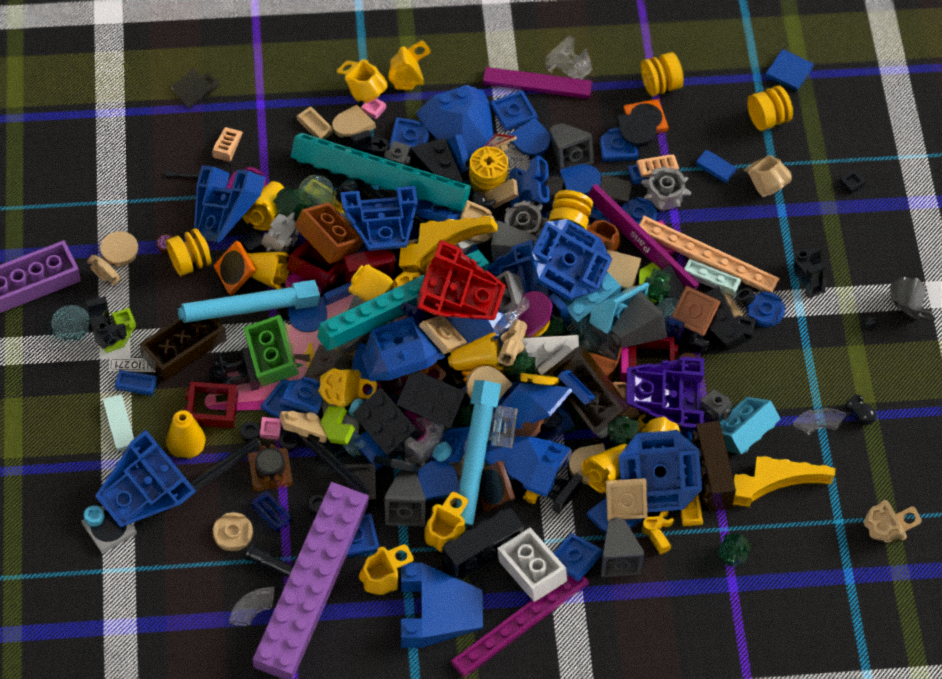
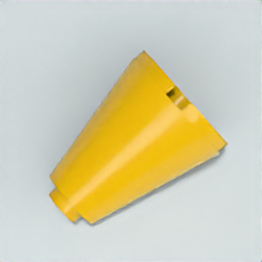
(264, 209)
(270, 268)
(476, 354)
(185, 436)
(602, 468)

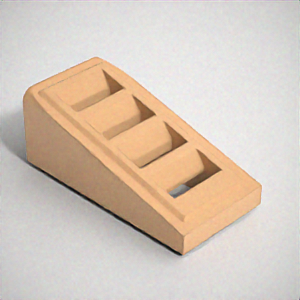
(222, 154)
(665, 161)

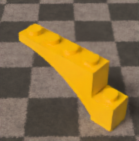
(418, 256)
(776, 474)

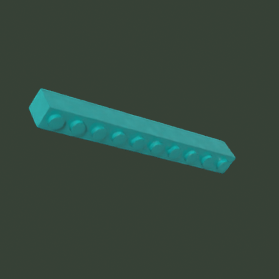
(379, 171)
(376, 311)

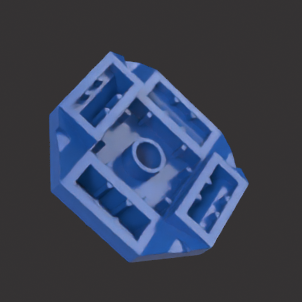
(581, 248)
(399, 350)
(679, 458)

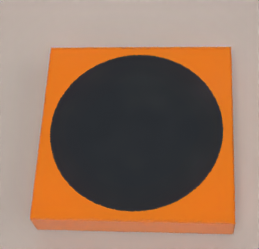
(649, 106)
(234, 267)

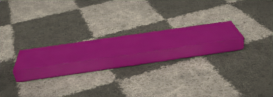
(537, 82)

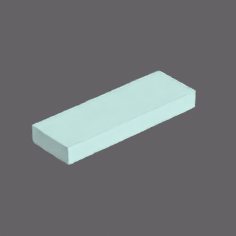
(712, 277)
(118, 421)

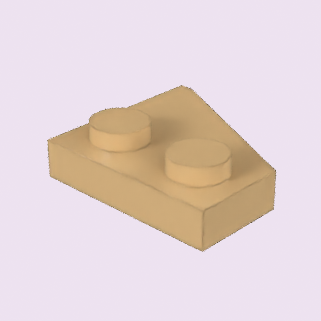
(303, 424)

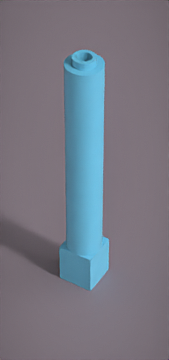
(300, 295)
(485, 398)

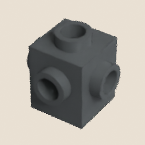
(399, 153)
(716, 406)

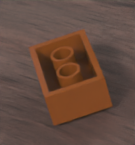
(328, 232)

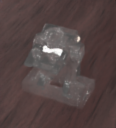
(564, 54)
(503, 415)
(420, 451)

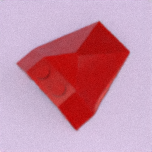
(458, 286)

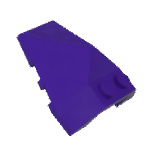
(668, 390)

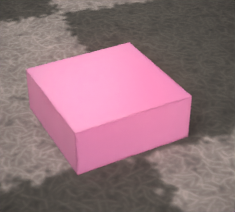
(374, 108)
(270, 428)

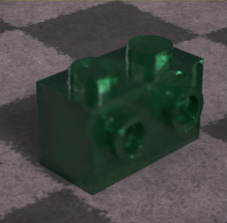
(292, 200)

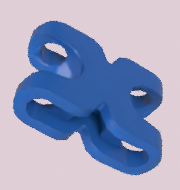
(532, 182)

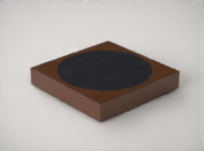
(495, 487)

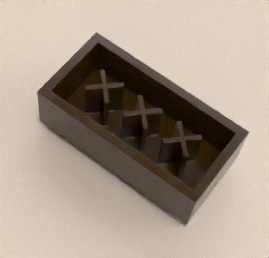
(181, 345)
(607, 402)
(714, 466)

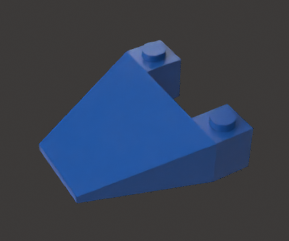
(219, 207)
(448, 606)

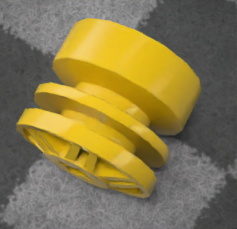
(662, 74)
(770, 108)
(487, 169)
(571, 206)
(191, 251)

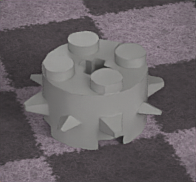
(666, 188)
(526, 217)
(281, 234)

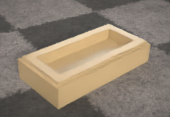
(315, 123)
(503, 193)

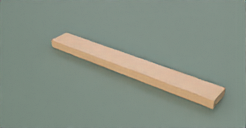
(709, 256)

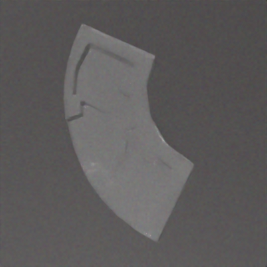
(516, 158)
(510, 316)
(818, 419)
(251, 604)

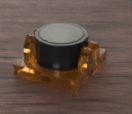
(268, 468)

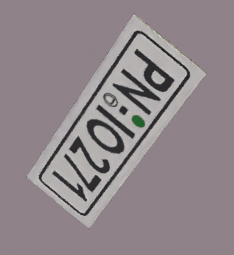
(129, 364)

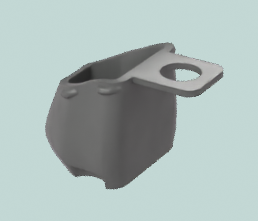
(909, 296)

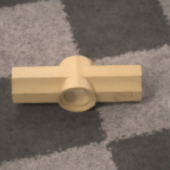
(512, 343)

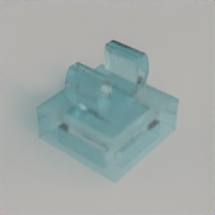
(352, 447)

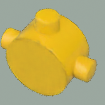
(531, 497)

